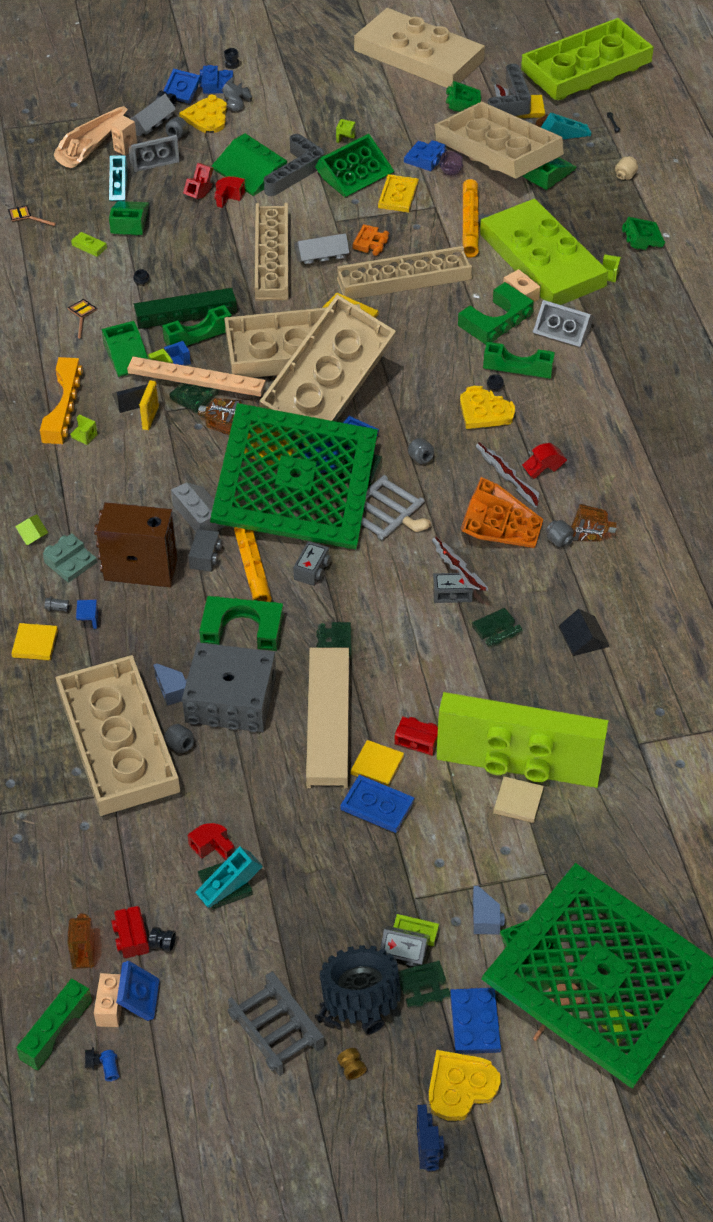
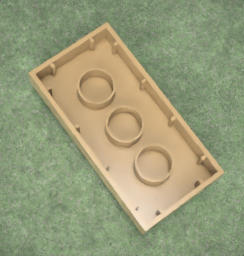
(419, 47)
(499, 139)
(266, 342)
(330, 363)
(117, 735)

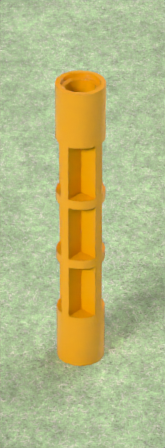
(470, 218)
(252, 564)

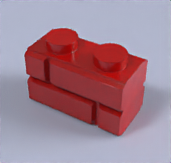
(417, 735)
(131, 932)

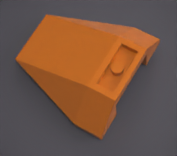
(500, 517)

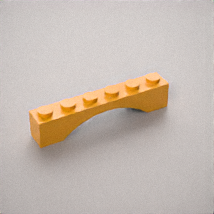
(55, 424)

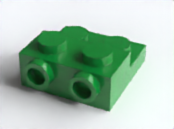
(462, 96)
(642, 233)

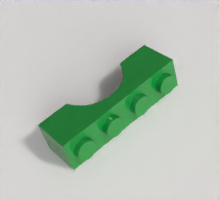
(211, 326)
(500, 359)
(39, 1041)

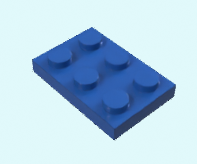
(377, 803)
(475, 1021)

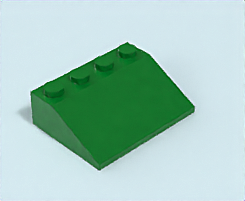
(248, 160)
(354, 166)

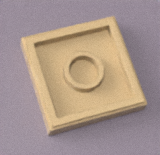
(518, 799)

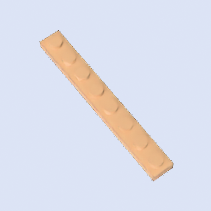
(196, 376)

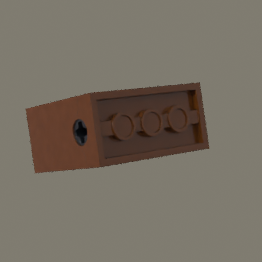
(136, 544)

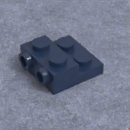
(429, 1141)

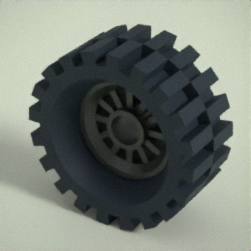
(360, 984)

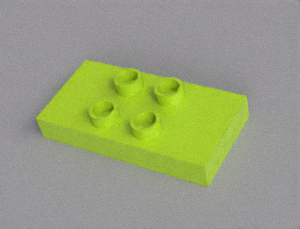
(544, 252)
(520, 740)

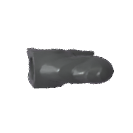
(234, 94)

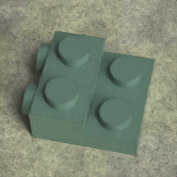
(68, 557)

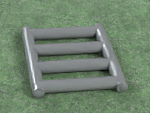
(393, 523)

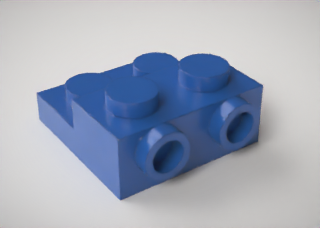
(214, 80)
(425, 155)

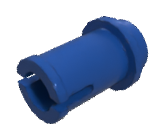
(108, 1059)

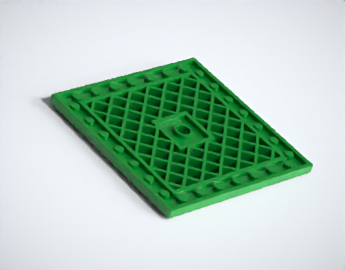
(249, 418)
(573, 1029)

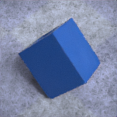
(179, 353)
(87, 611)

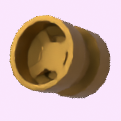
(350, 1061)

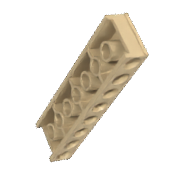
(271, 253)
(404, 276)
(328, 717)

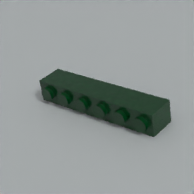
(182, 307)

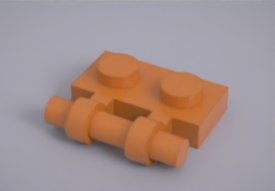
(366, 237)

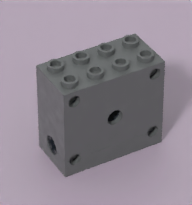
(229, 687)

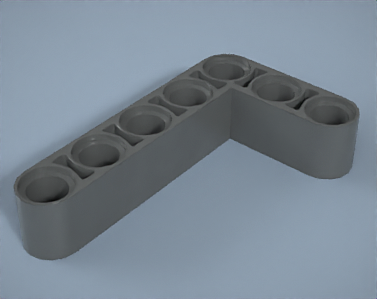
(520, 99)
(296, 170)

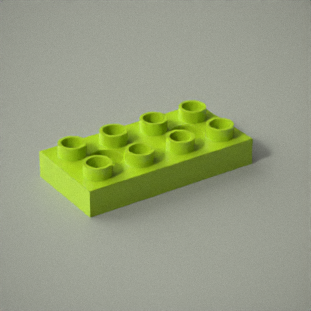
(586, 58)

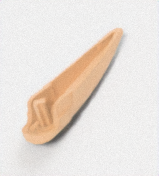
(86, 138)

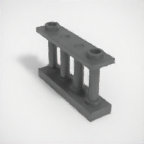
(285, 1004)

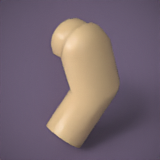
(417, 525)

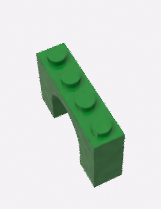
(490, 328)
(221, 610)

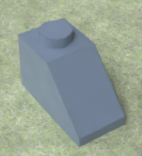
(170, 683)
(486, 913)

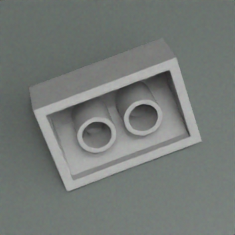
(153, 115)
(154, 153)
(322, 248)
(563, 323)
(195, 506)

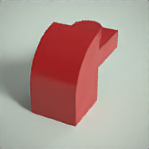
(200, 184)
(229, 188)
(544, 456)
(209, 838)

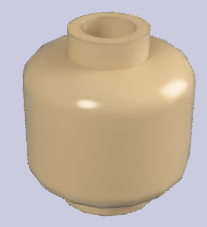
(626, 168)

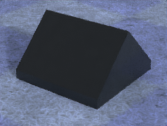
(129, 398)
(583, 633)

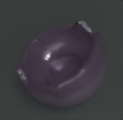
(451, 163)

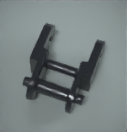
(326, 1020)

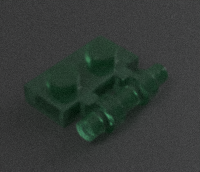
(494, 623)
(339, 634)
(420, 978)

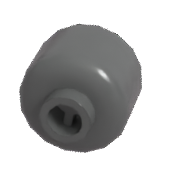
(176, 126)
(421, 450)
(560, 533)
(179, 738)

